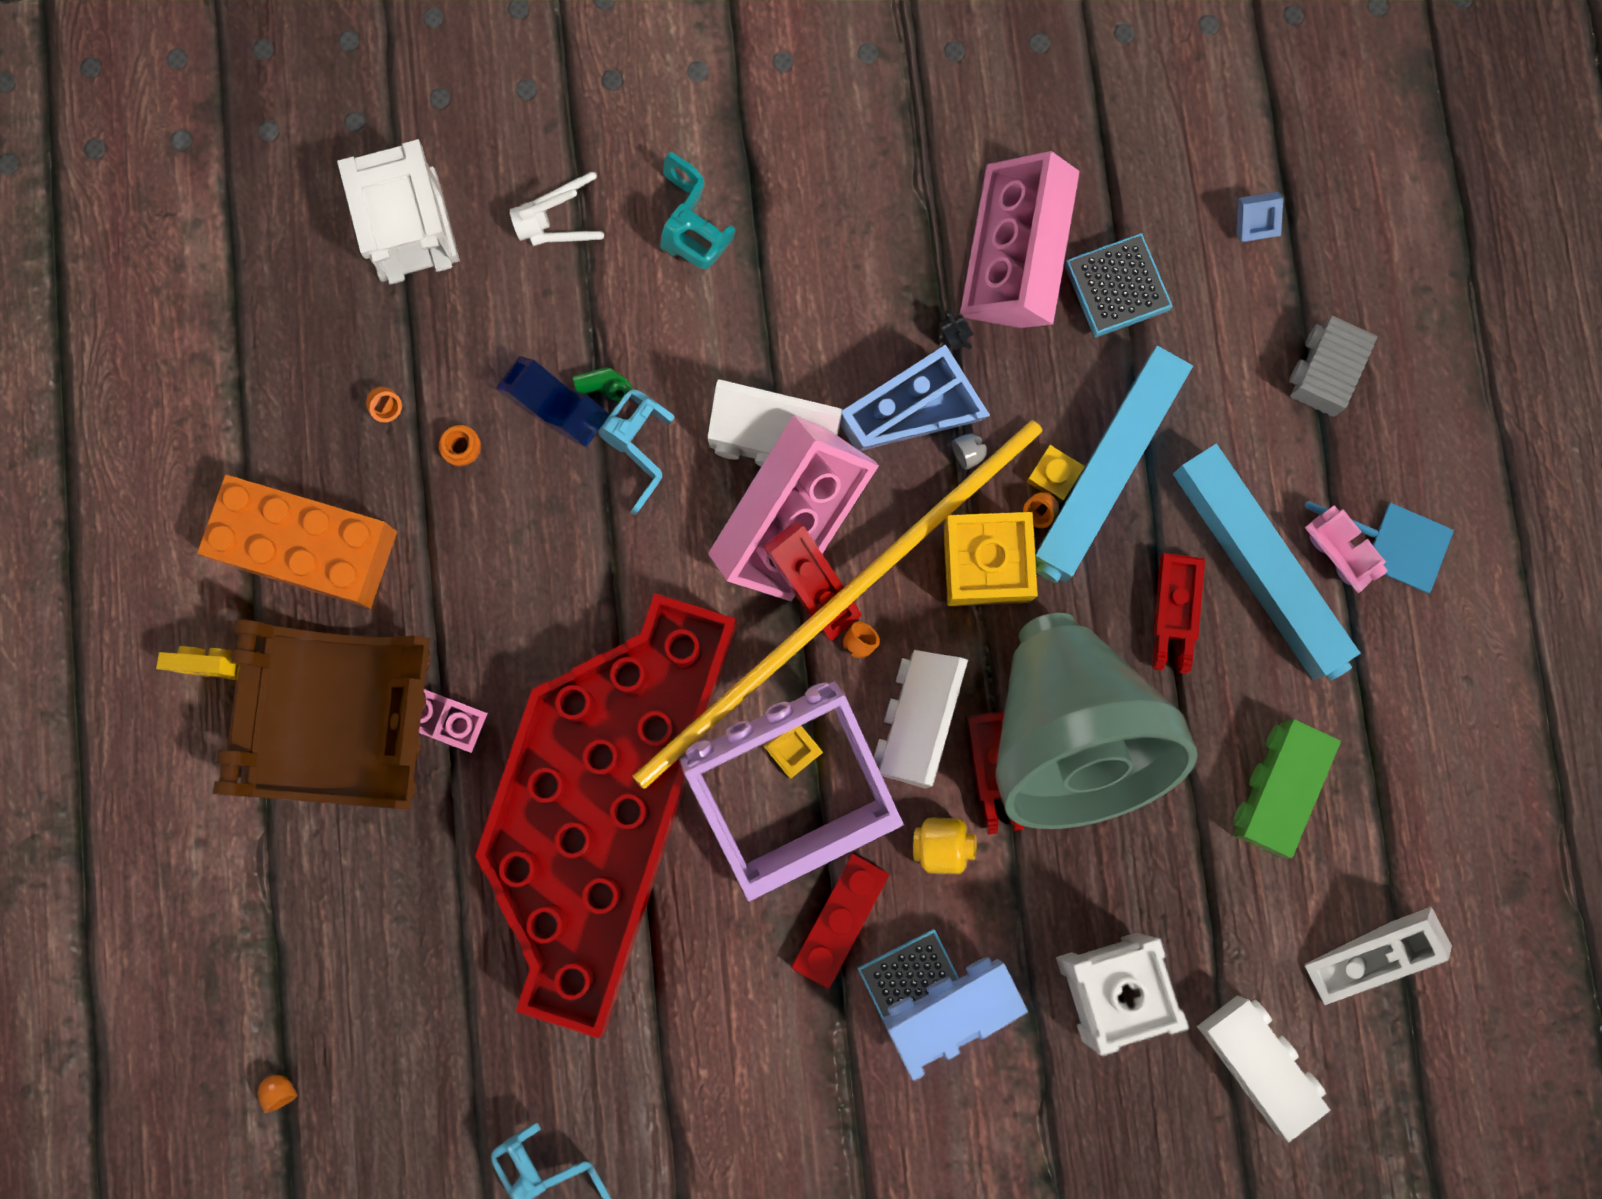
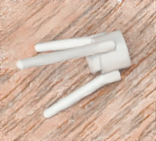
(532, 217)

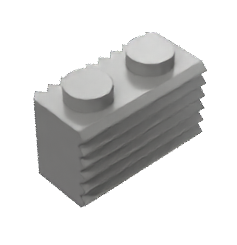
(1332, 365)

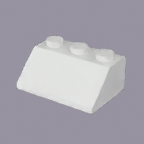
(752, 419)
(920, 717)

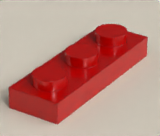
(809, 575)
(840, 921)

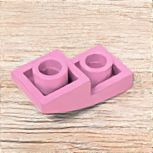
(451, 721)

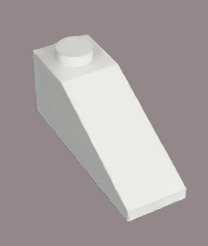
(1381, 956)

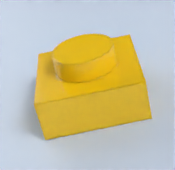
(1055, 473)

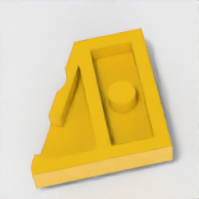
(195, 662)

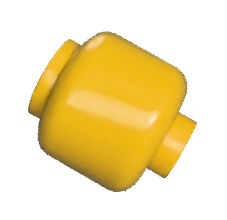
(944, 845)

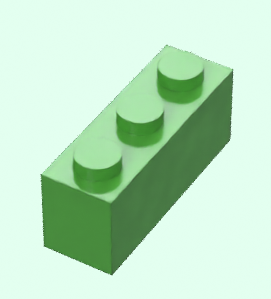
(1285, 788)

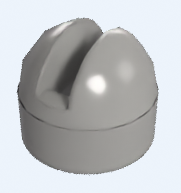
(968, 450)

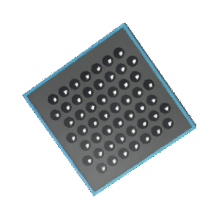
(1118, 285)
(907, 971)

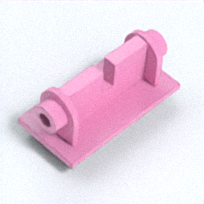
(1355, 565)

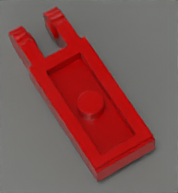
(1178, 608)
(985, 743)

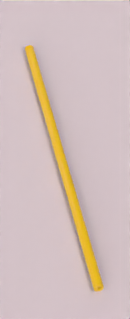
(835, 606)

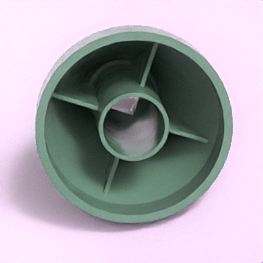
(1083, 731)

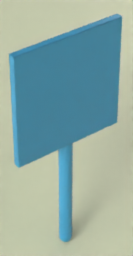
(1408, 544)

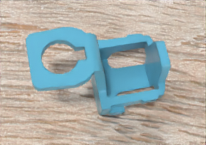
(620, 433)
(530, 1182)

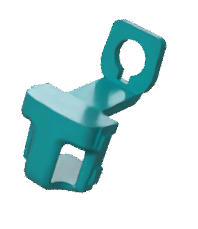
(673, 238)

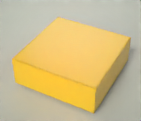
(793, 750)

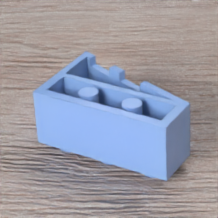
(913, 404)
(953, 1014)

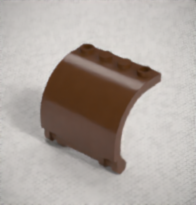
(325, 717)

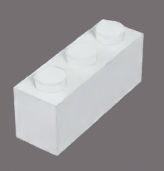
(1265, 1067)

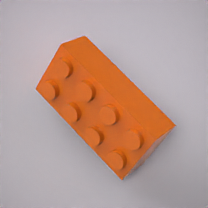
(297, 541)

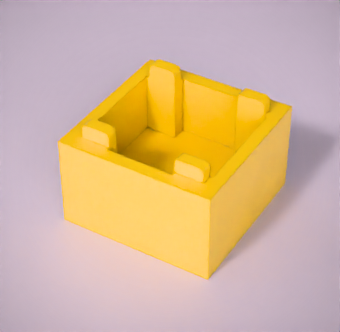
(990, 559)

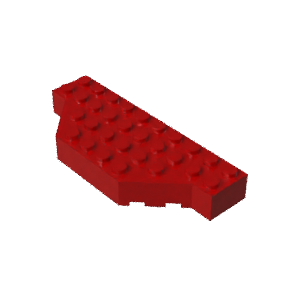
(570, 827)

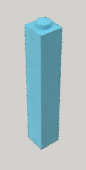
(1110, 465)
(1267, 564)

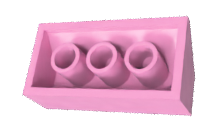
(1020, 241)
(804, 479)

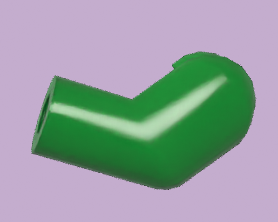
(605, 381)

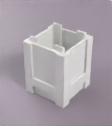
(398, 211)
(1098, 979)

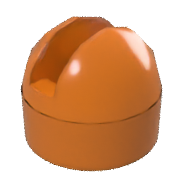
(389, 405)
(1051, 513)
(860, 640)
(275, 1093)

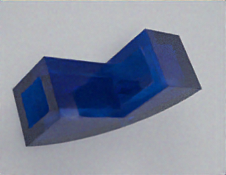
(552, 402)

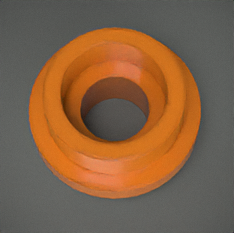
(451, 437)

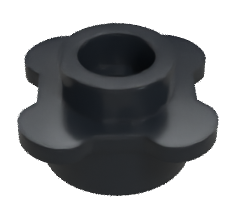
(956, 331)

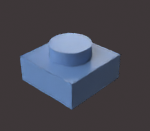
(1259, 216)

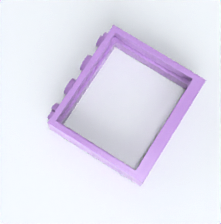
(819, 845)

